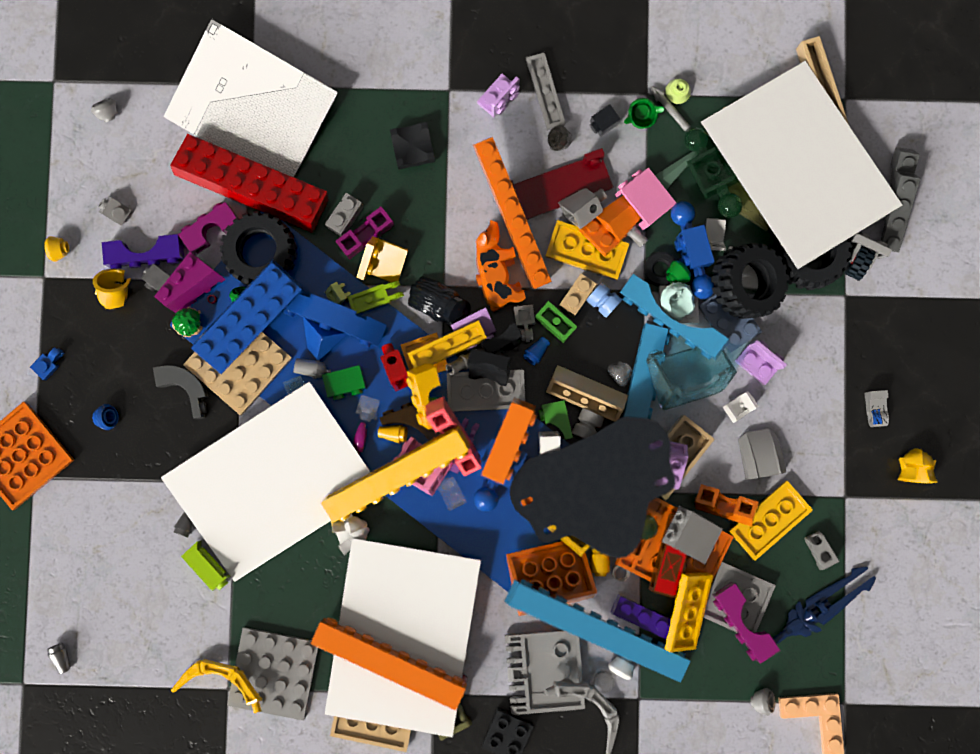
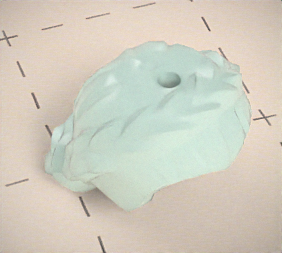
(677, 300)

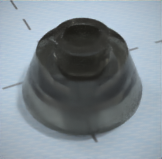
(559, 138)

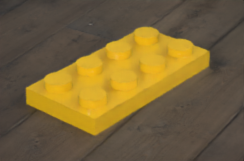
(573, 248)
(773, 519)
(688, 612)

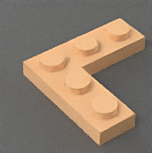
(821, 705)

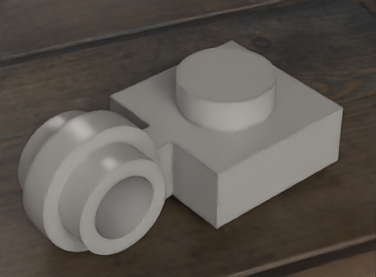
(523, 317)

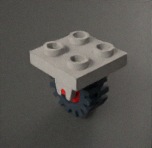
(864, 254)

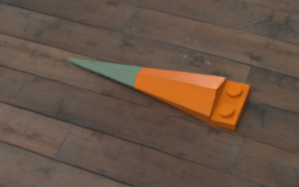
(620, 217)

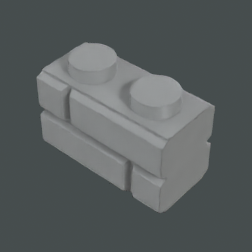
(344, 215)

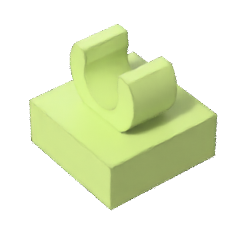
(336, 294)

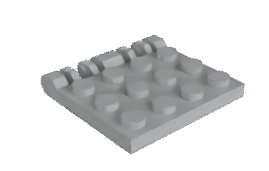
(545, 659)

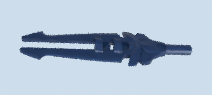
(803, 620)

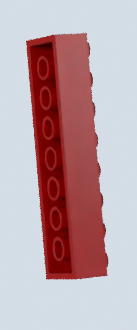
(249, 182)

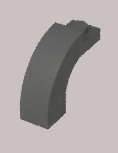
(196, 389)

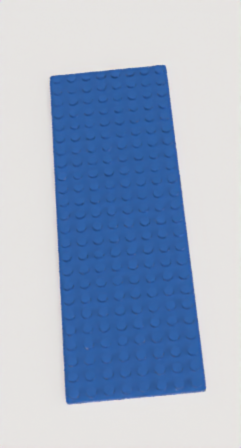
(465, 528)

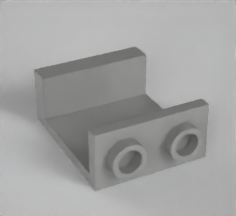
(692, 534)

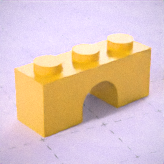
(422, 381)

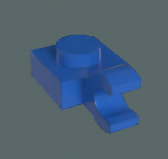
(46, 364)

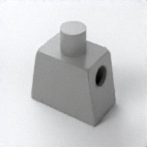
(583, 206)

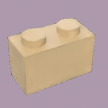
(577, 295)

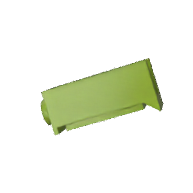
(205, 566)

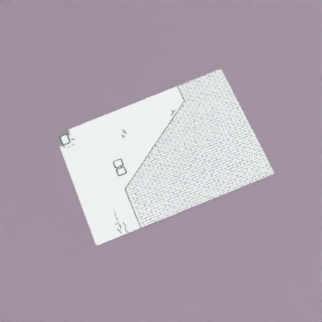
(249, 101)

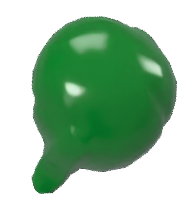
(643, 113)

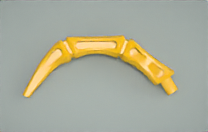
(230, 672)

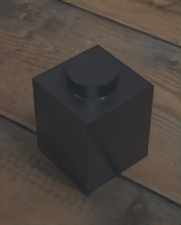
(604, 120)

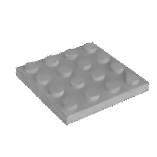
(279, 671)

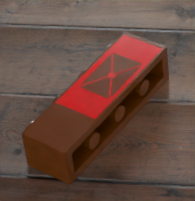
(668, 568)

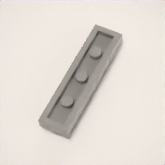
(545, 91)

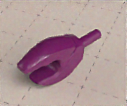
(360, 438)

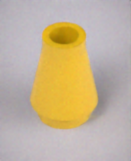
(394, 433)

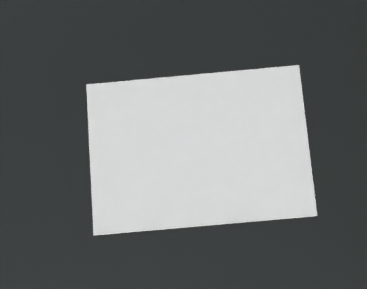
(801, 164)
(266, 481)
(416, 606)

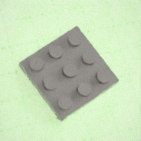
(755, 590)

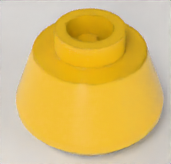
(56, 248)

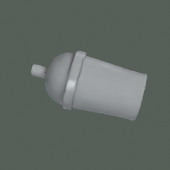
(310, 368)

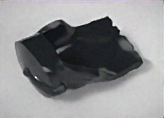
(438, 301)

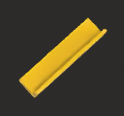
(448, 345)

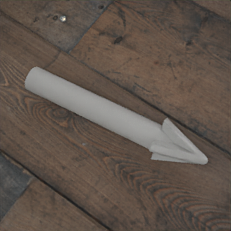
(659, 95)

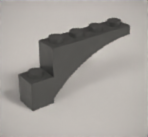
(905, 185)

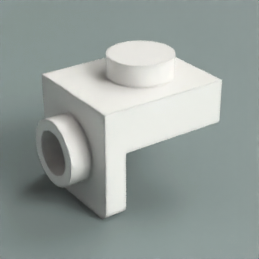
(740, 406)

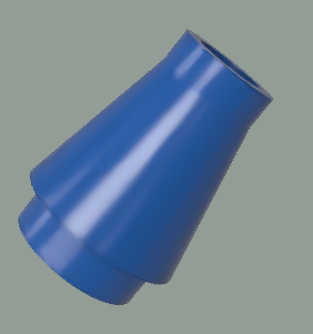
(536, 351)

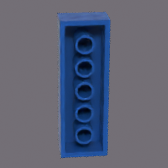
(246, 316)

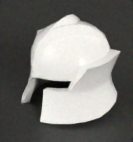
(350, 528)

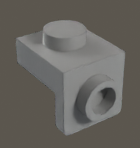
(114, 210)

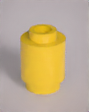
(599, 563)

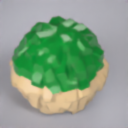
(187, 322)

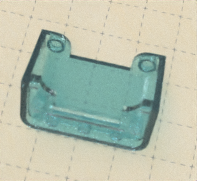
(688, 376)

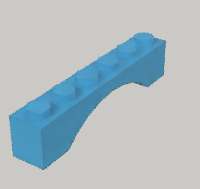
(706, 339)

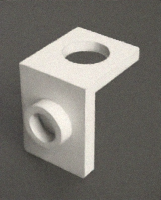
(715, 231)

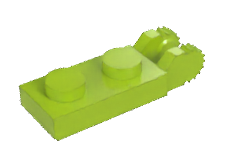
(373, 297)

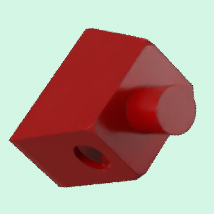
(396, 372)

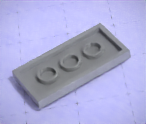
(483, 393)

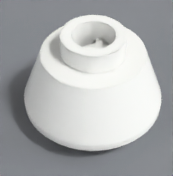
(622, 667)

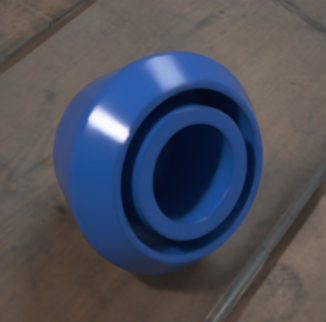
(105, 417)

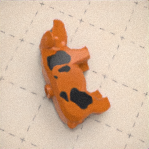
(493, 271)

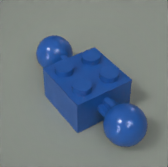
(693, 248)
(486, 497)

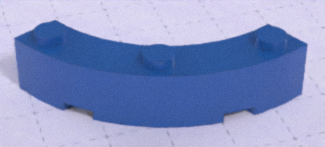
(337, 317)

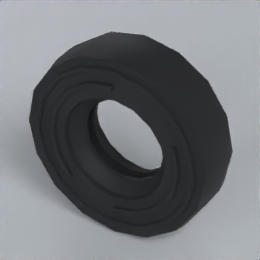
(649, 268)

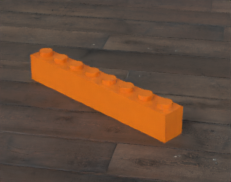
(512, 212)
(389, 663)

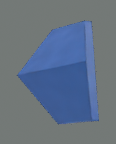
(320, 340)

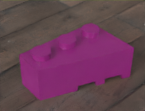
(187, 283)

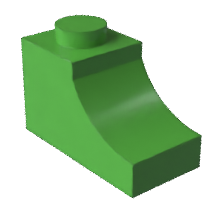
(556, 415)

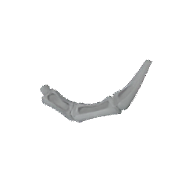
(592, 694)

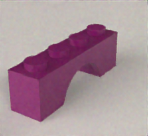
(731, 601)

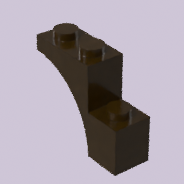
(407, 416)

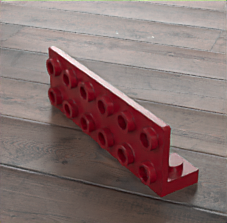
(544, 191)

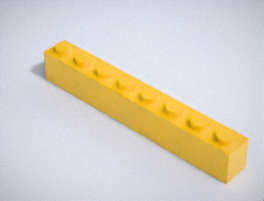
(396, 474)

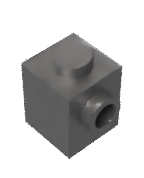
(154, 277)

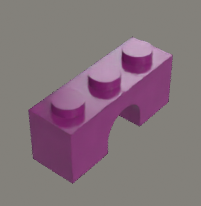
(195, 235)
(356, 240)

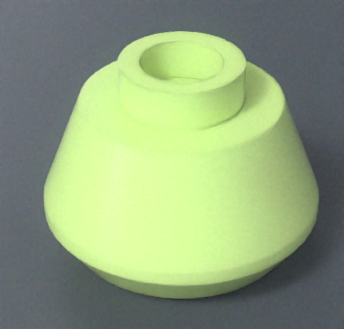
(675, 94)

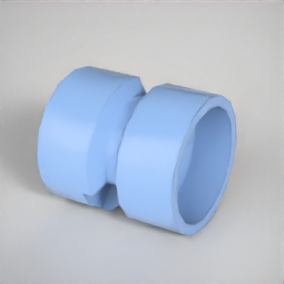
(604, 299)

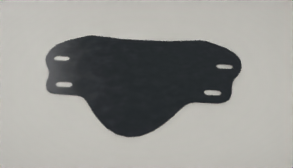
(597, 486)

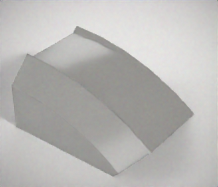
(761, 454)

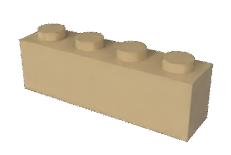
(587, 393)

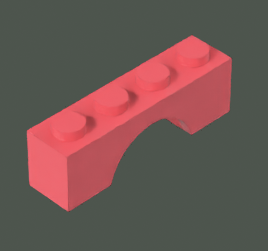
(442, 420)

